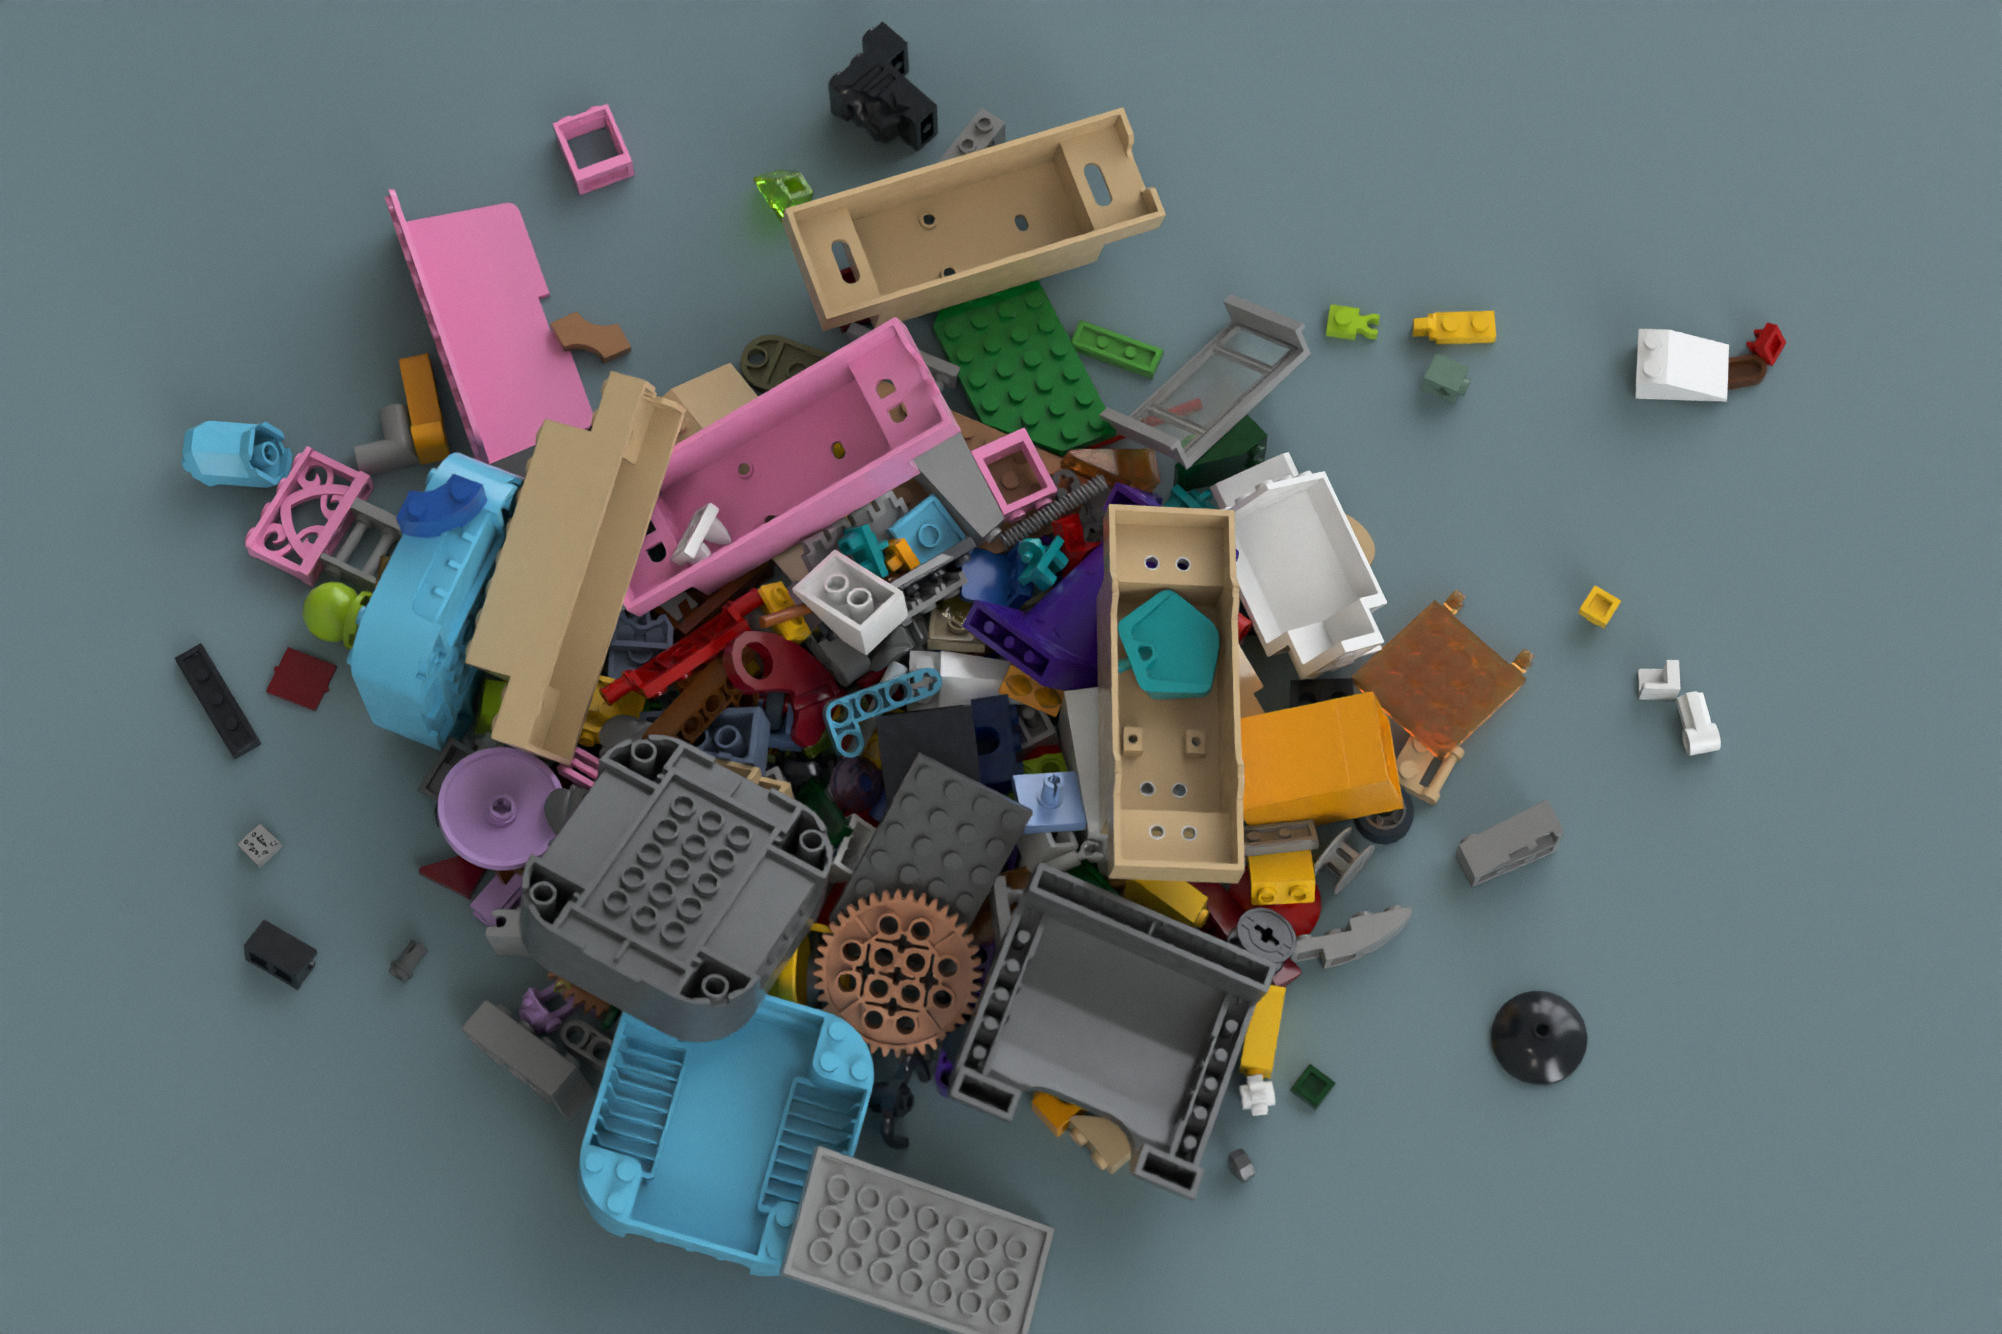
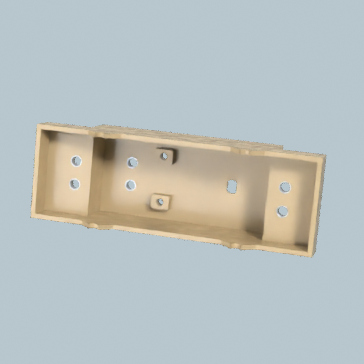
(1165, 728)

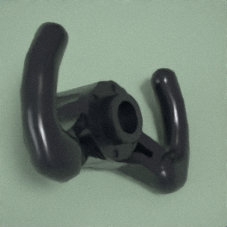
(895, 1098)

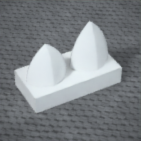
(702, 526)

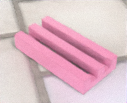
(586, 758)

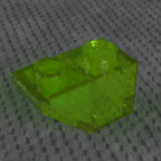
(783, 189)

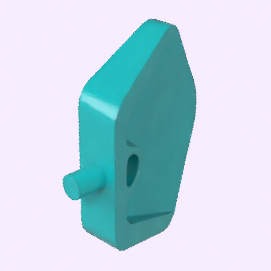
(1170, 648)

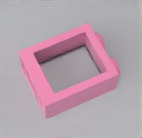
(603, 172)
(1002, 448)

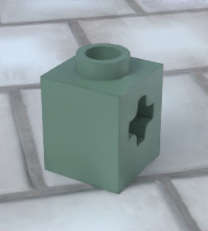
(1446, 379)

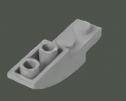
(1363, 936)

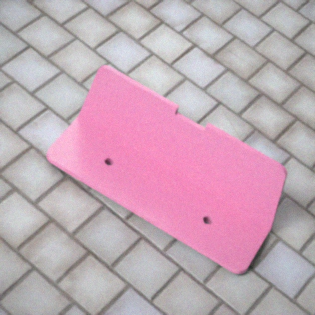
(489, 327)

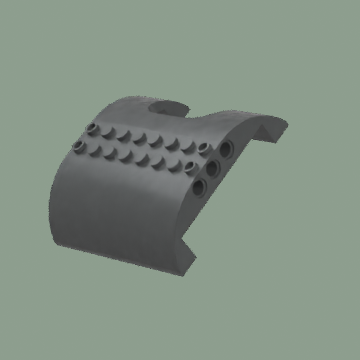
(1113, 1018)

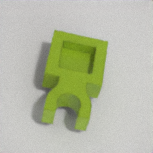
(1346, 322)

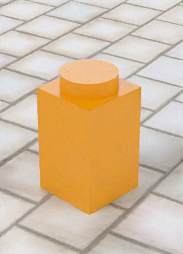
(1319, 762)

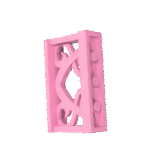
(289, 497)

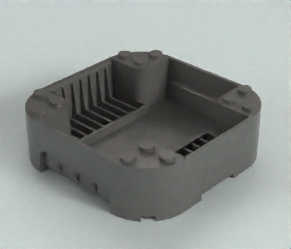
(676, 889)

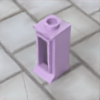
(496, 897)

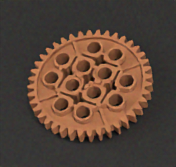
(865, 928)

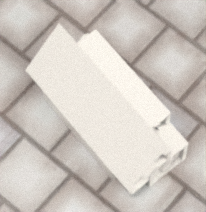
(1301, 567)

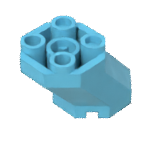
(236, 454)

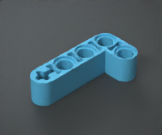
(883, 704)

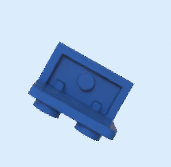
(995, 578)

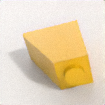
(1170, 898)
(1263, 1034)

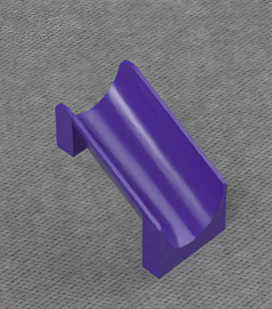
(1059, 633)

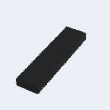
(217, 701)

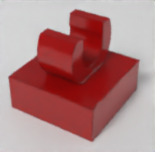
(1768, 343)

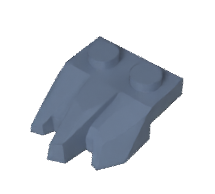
(637, 642)

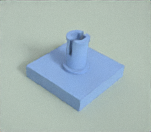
(1053, 800)

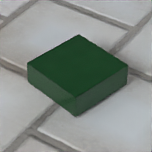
(1312, 1086)

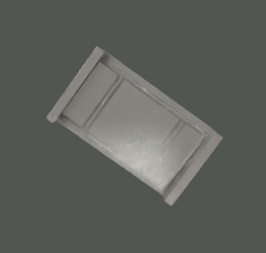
(1217, 384)

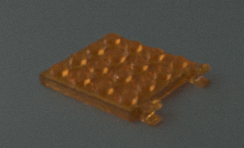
(1441, 678)

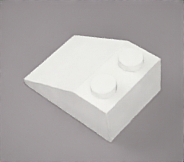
(1680, 367)
(852, 601)

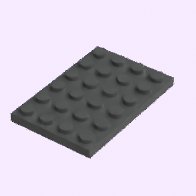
(939, 840)

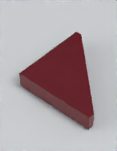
(455, 875)

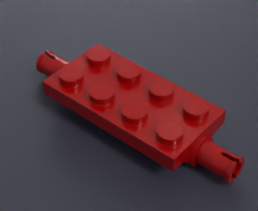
(686, 654)

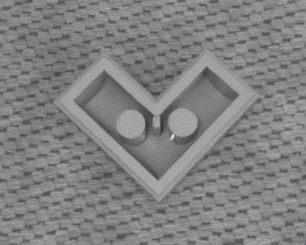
(395, 449)

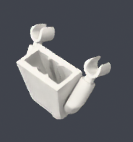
(1055, 850)

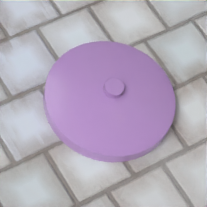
(495, 808)

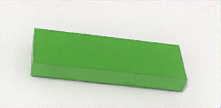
(1116, 349)

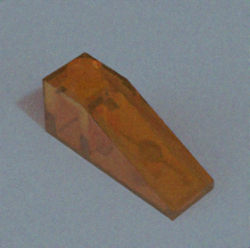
(1126, 466)

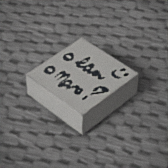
(259, 845)

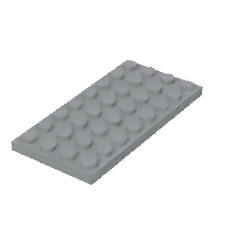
(915, 1248)

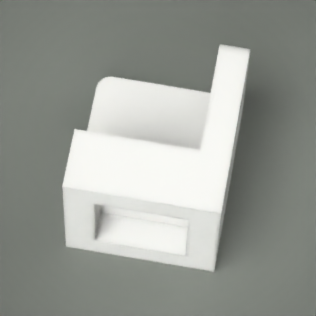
(1659, 683)

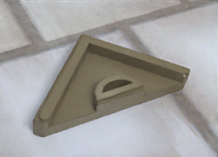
(950, 635)

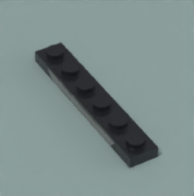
(910, 582)

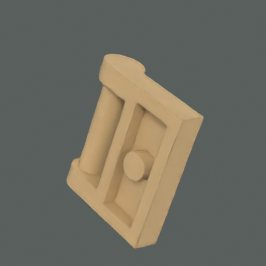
(1413, 765)

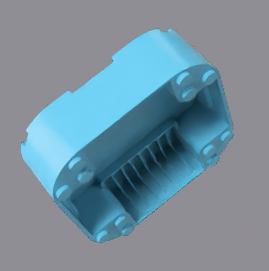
(425, 612)
(721, 1133)

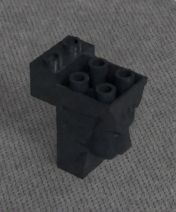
(878, 94)

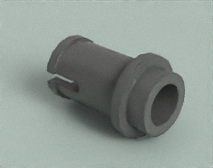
(407, 961)

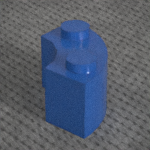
(441, 509)

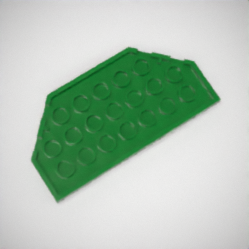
(1022, 369)

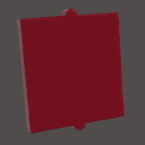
(301, 679)

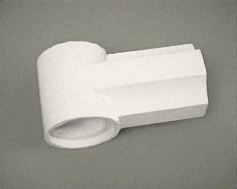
(1698, 732)

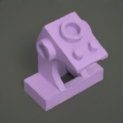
(538, 1016)

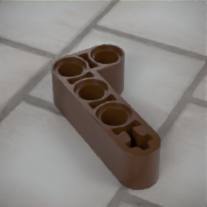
(700, 705)

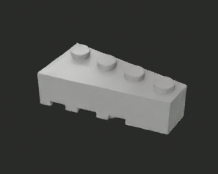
(529, 1058)

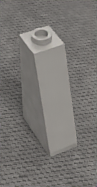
(961, 488)

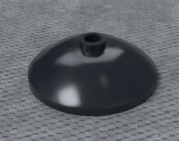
(1537, 1057)

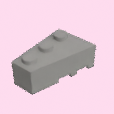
(1510, 844)

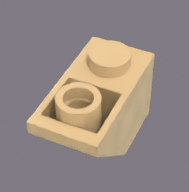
(1103, 1138)

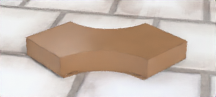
(578, 334)

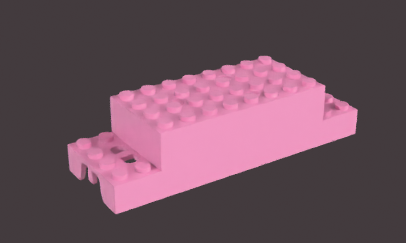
(792, 464)

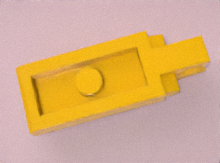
(1456, 327)

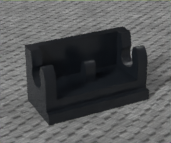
(280, 954)

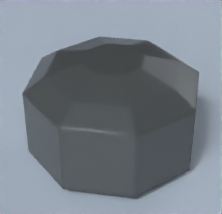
(1241, 1165)

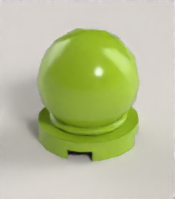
(332, 612)

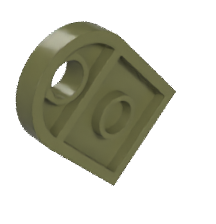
(782, 361)

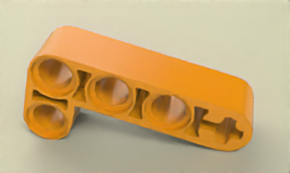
(424, 409)

